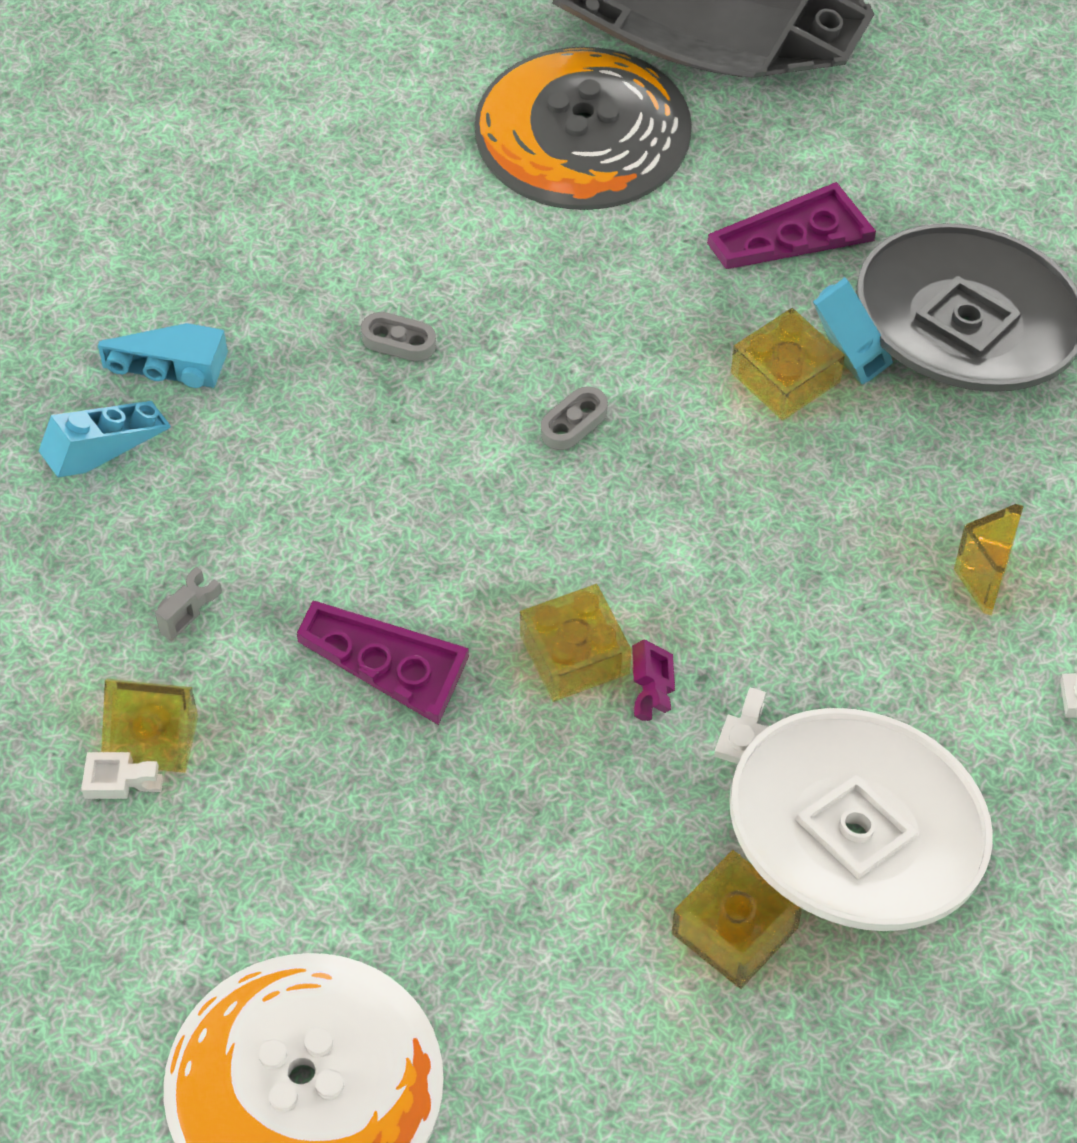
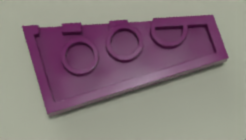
(798, 227)
(392, 659)

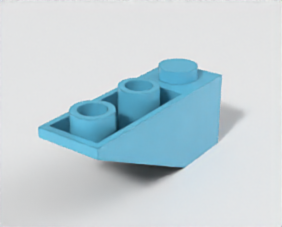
(852, 331)
(173, 353)
(91, 437)

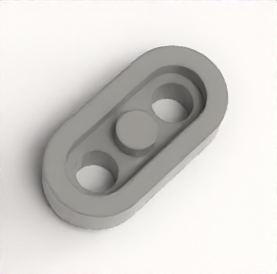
(399, 337)
(570, 419)

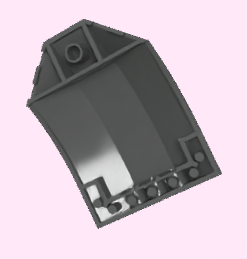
(734, 35)

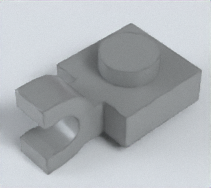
(183, 606)

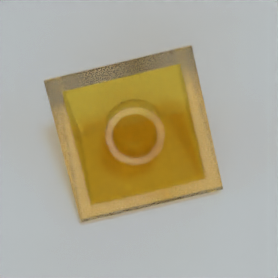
(985, 554)
(149, 722)

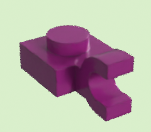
(655, 672)

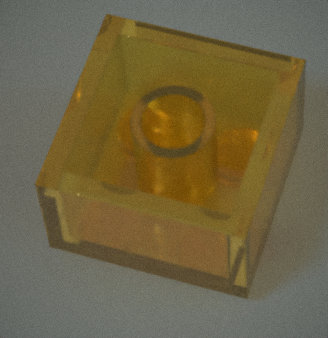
(787, 363)
(575, 642)
(735, 919)

